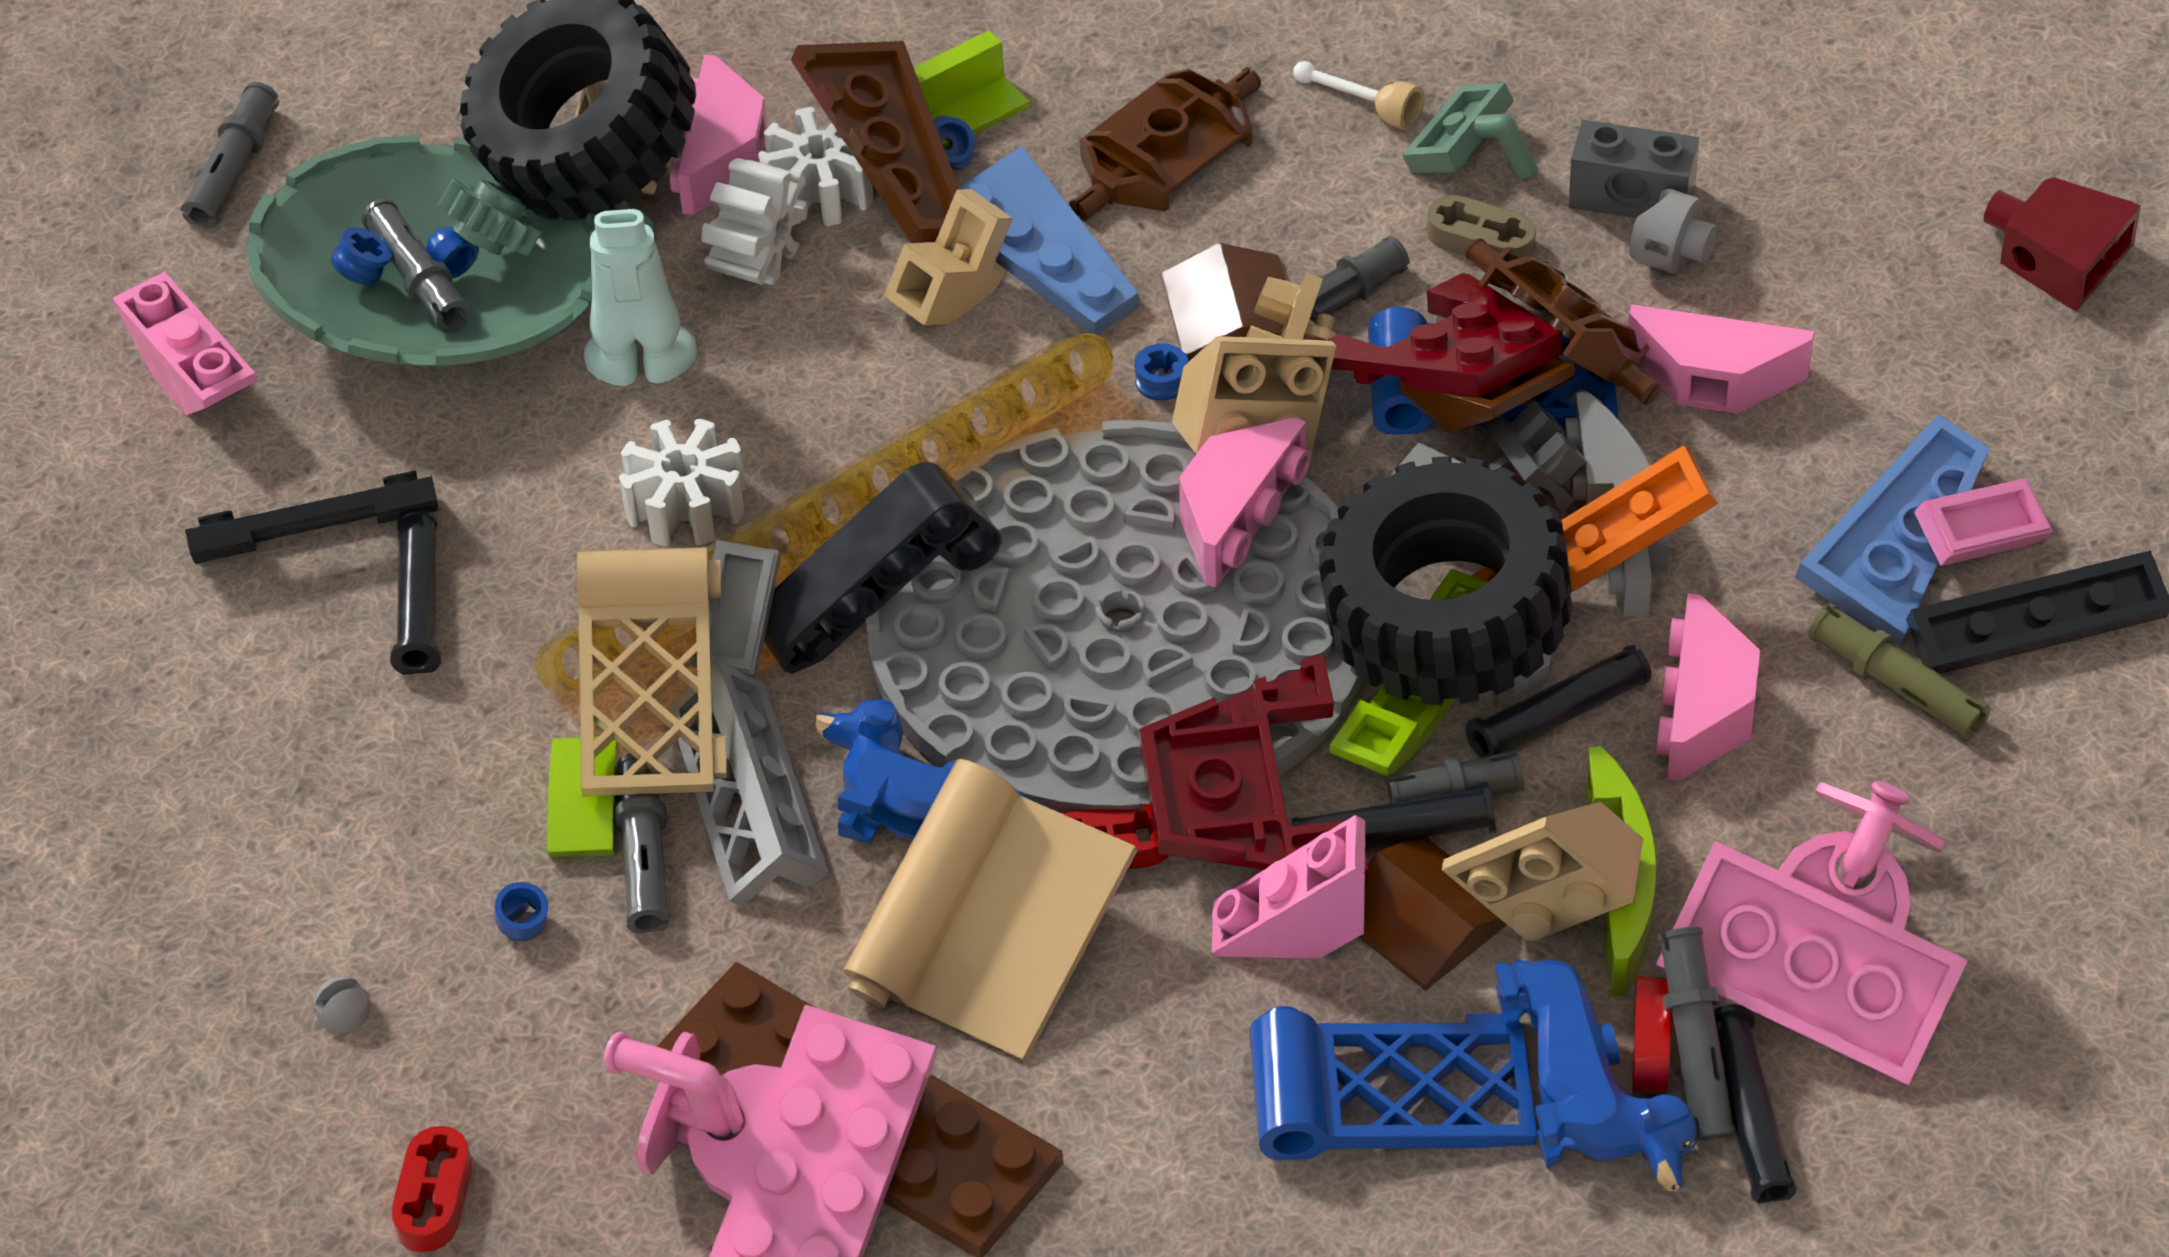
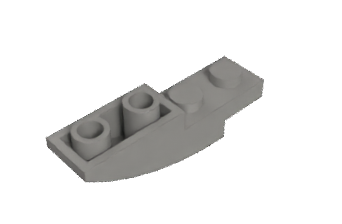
(1611, 460)

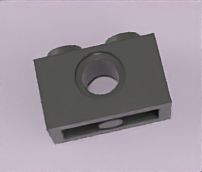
(1627, 167)

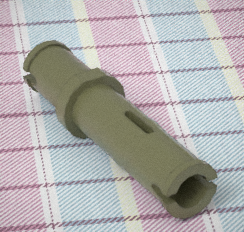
(1877, 657)

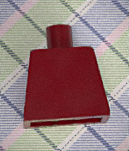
(2064, 237)

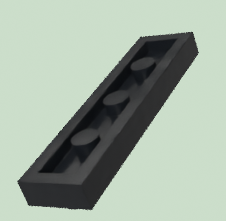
(2039, 613)

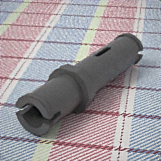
(238, 138)
(425, 278)
(641, 824)
(1696, 1031)

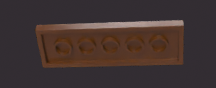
(961, 1163)

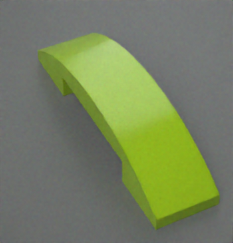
(1389, 728)
(1630, 925)

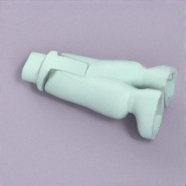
(632, 304)

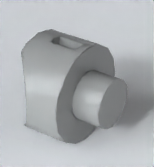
(1677, 228)

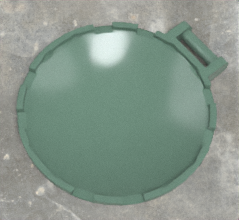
(510, 295)

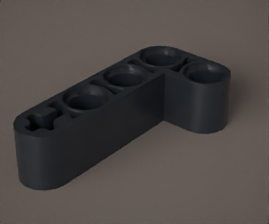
(873, 559)

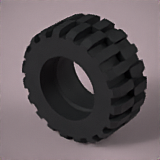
(608, 147)
(1459, 642)

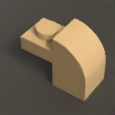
(957, 271)

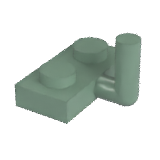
(1462, 124)

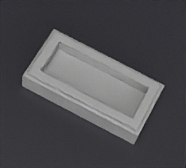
(743, 612)

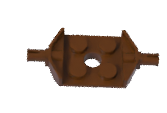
(1143, 166)
(1595, 337)

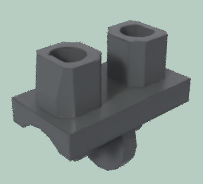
(1537, 452)

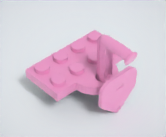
(1827, 953)
(814, 1137)

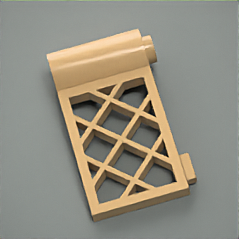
(634, 592)

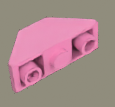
(725, 126)
(181, 345)
(1719, 359)
(1237, 488)
(1709, 690)
(1297, 904)

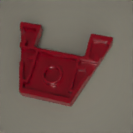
(1468, 353)
(1218, 777)

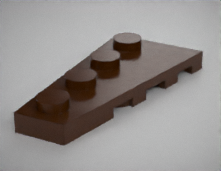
(887, 125)

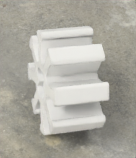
(823, 161)
(754, 221)
(682, 482)

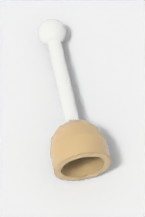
(1391, 101)

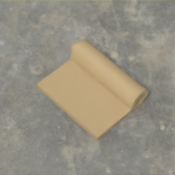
(988, 912)

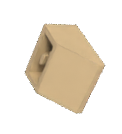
(1250, 384)
(1553, 870)

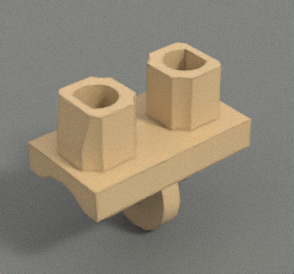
(1292, 306)

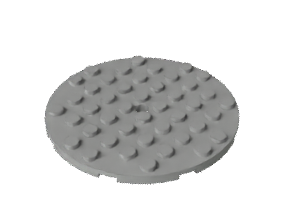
(1029, 669)

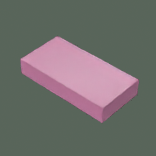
(1983, 521)

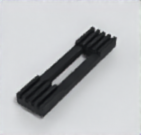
(224, 536)

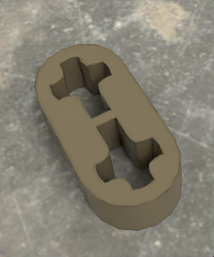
(1478, 221)

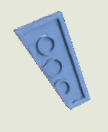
(1052, 246)
(1877, 554)

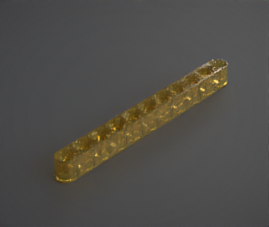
(853, 484)

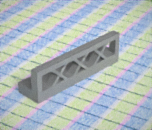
(763, 774)

